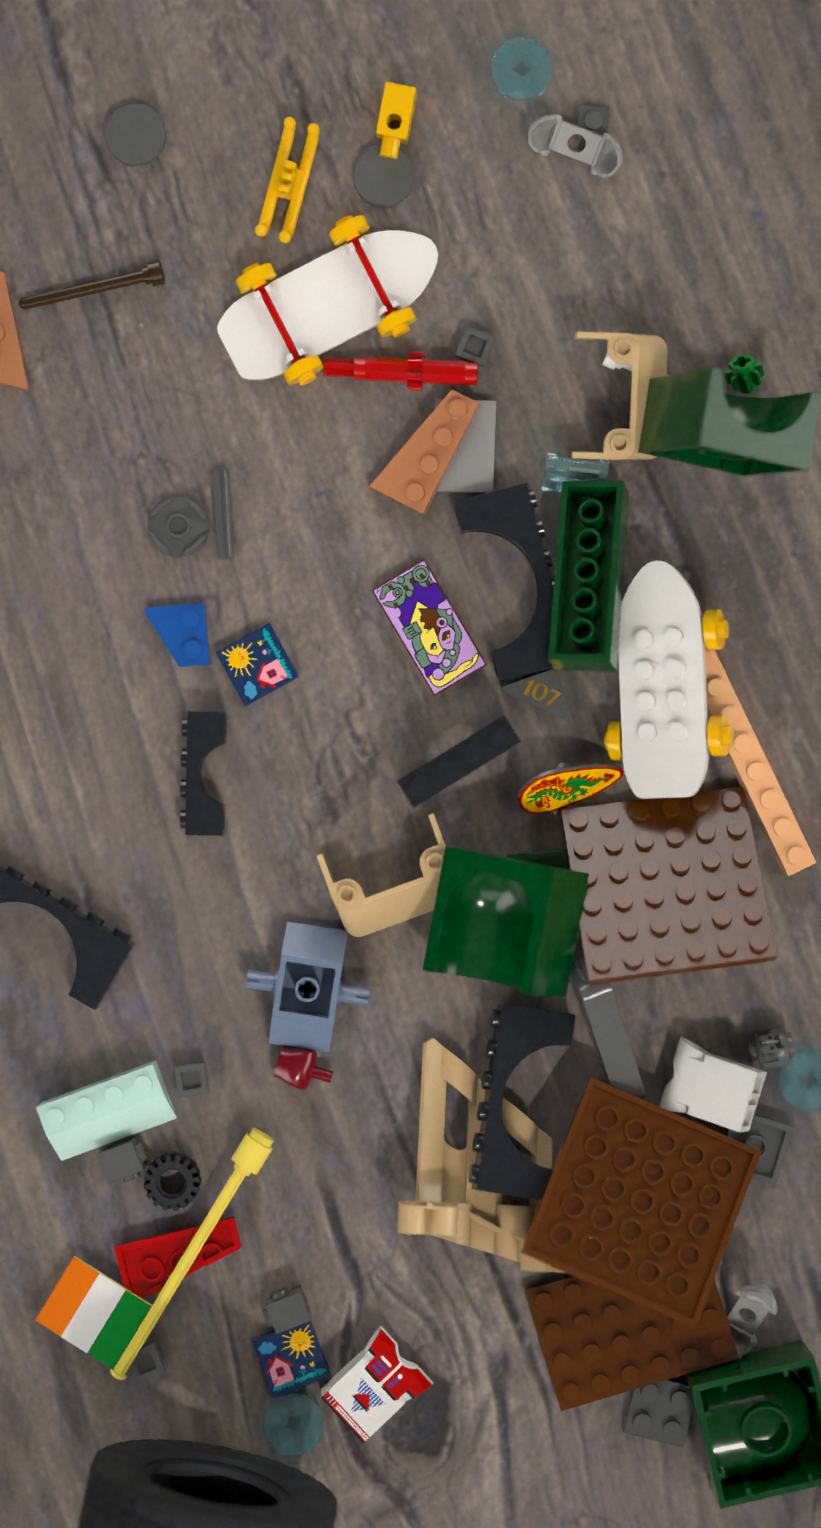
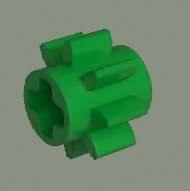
(744, 373)

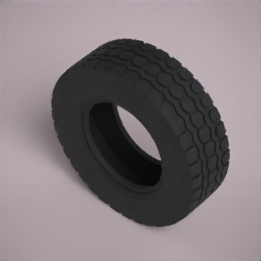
(199, 1487)

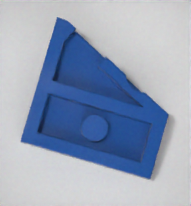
(183, 632)

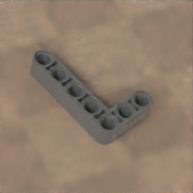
(607, 1030)

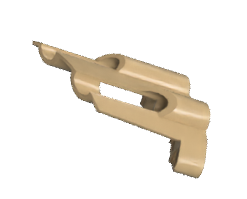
(444, 1197)

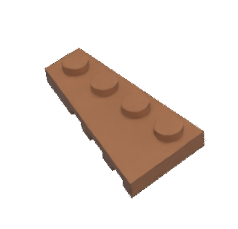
(425, 458)

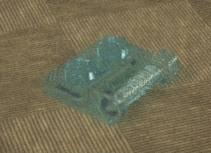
(568, 469)

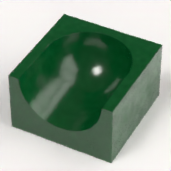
(740, 435)
(506, 921)
(760, 1423)

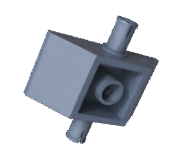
(313, 956)

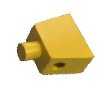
(396, 105)

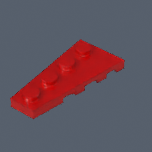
(151, 1260)

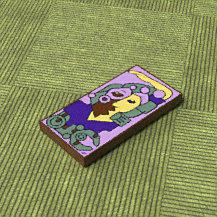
(429, 627)

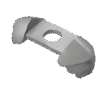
(553, 134)
(759, 1300)

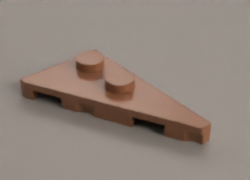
(11, 356)

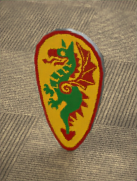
(566, 786)

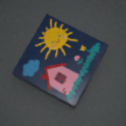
(257, 664)
(291, 1358)

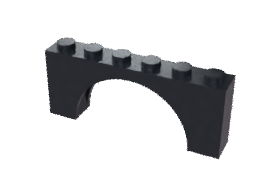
(511, 516)
(97, 948)
(516, 1035)

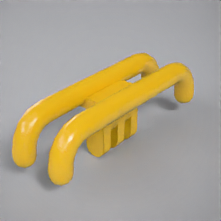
(288, 180)

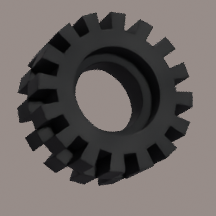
(159, 1194)

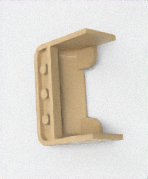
(648, 361)
(392, 906)

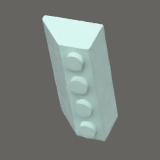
(106, 1111)

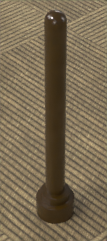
(149, 274)

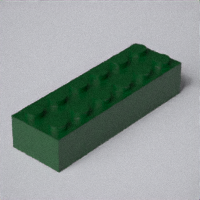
(589, 576)

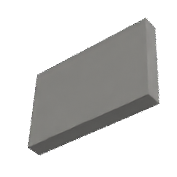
(474, 462)

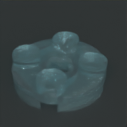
(509, 82)
(790, 1080)
(300, 1407)

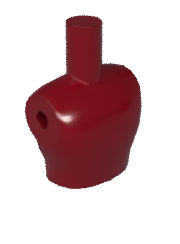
(298, 1067)

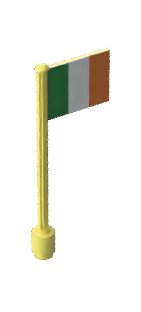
(111, 1319)

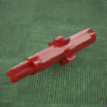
(412, 371)

